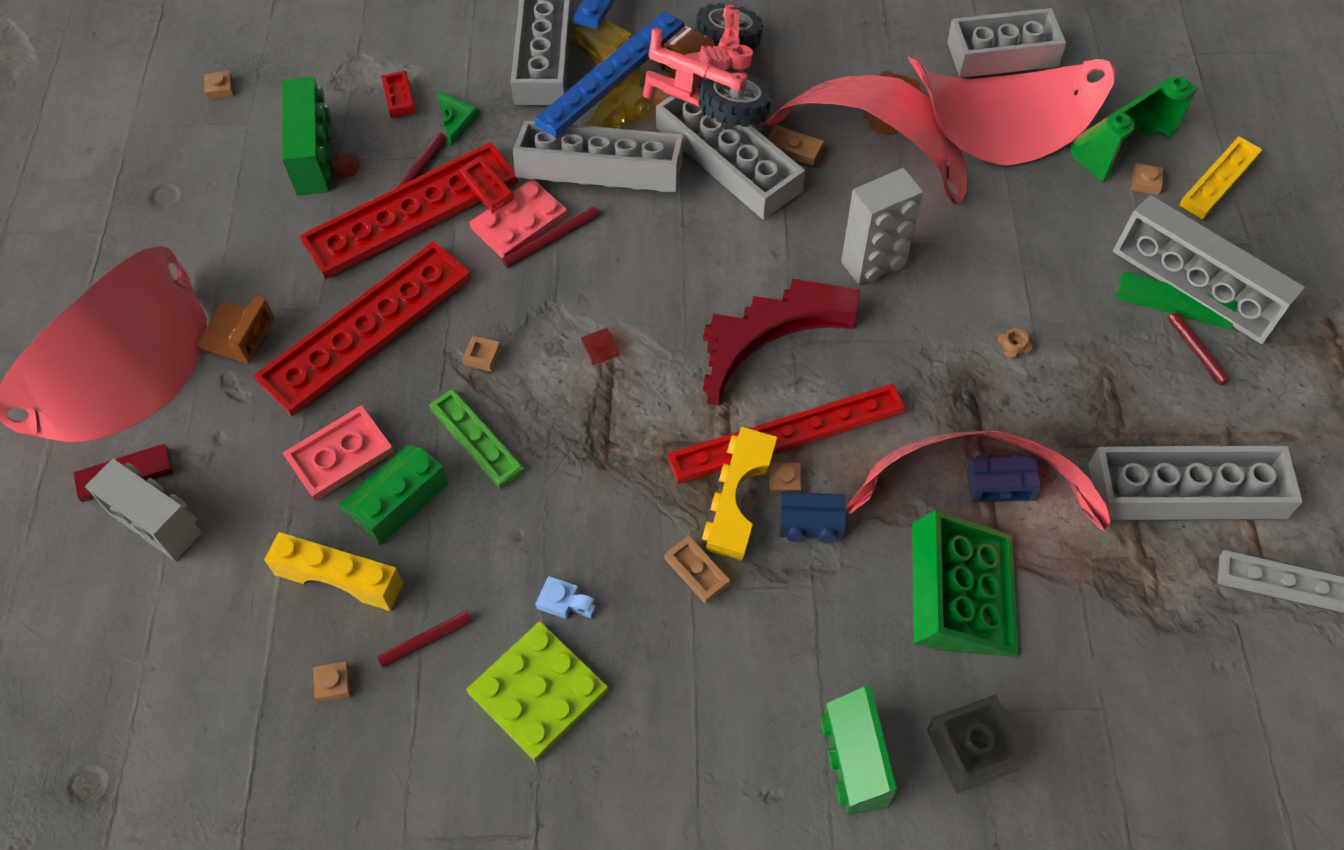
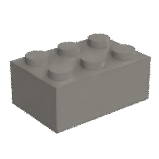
(145, 508)

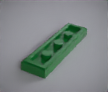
(1168, 299)

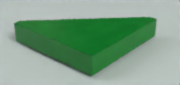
(456, 115)

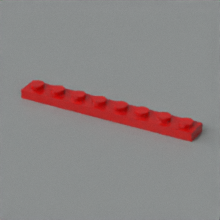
(792, 430)

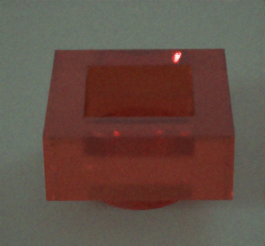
(600, 346)

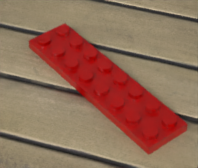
(399, 213)
(362, 328)

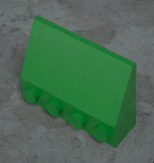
(963, 587)

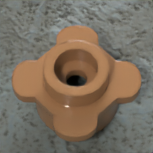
(1016, 336)

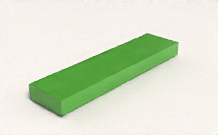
(477, 438)

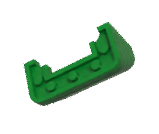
(1154, 111)

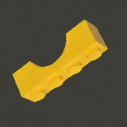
(730, 529)
(361, 577)

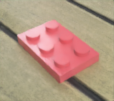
(520, 220)
(338, 453)

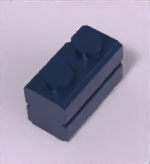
(1003, 478)
(812, 516)

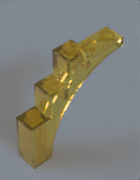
(625, 100)

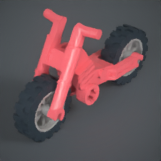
(725, 89)

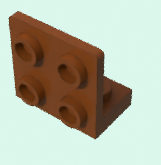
(237, 330)

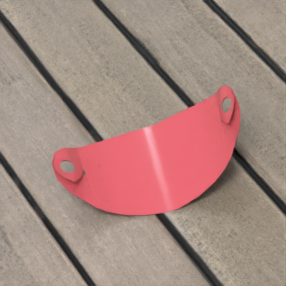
(898, 106)
(1018, 114)
(109, 354)
(1086, 496)

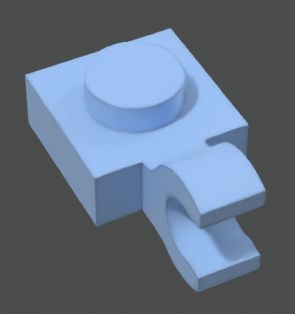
(562, 597)

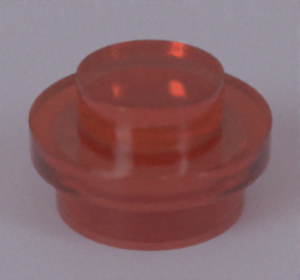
(346, 164)

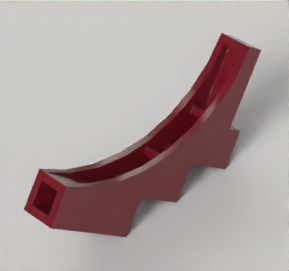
(802, 308)

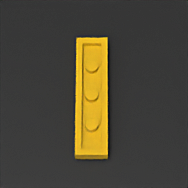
(1220, 177)

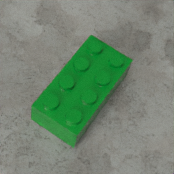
(306, 135)

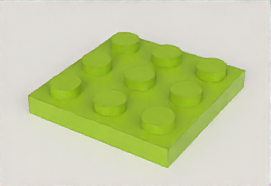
(537, 691)

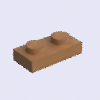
(796, 145)
(697, 569)

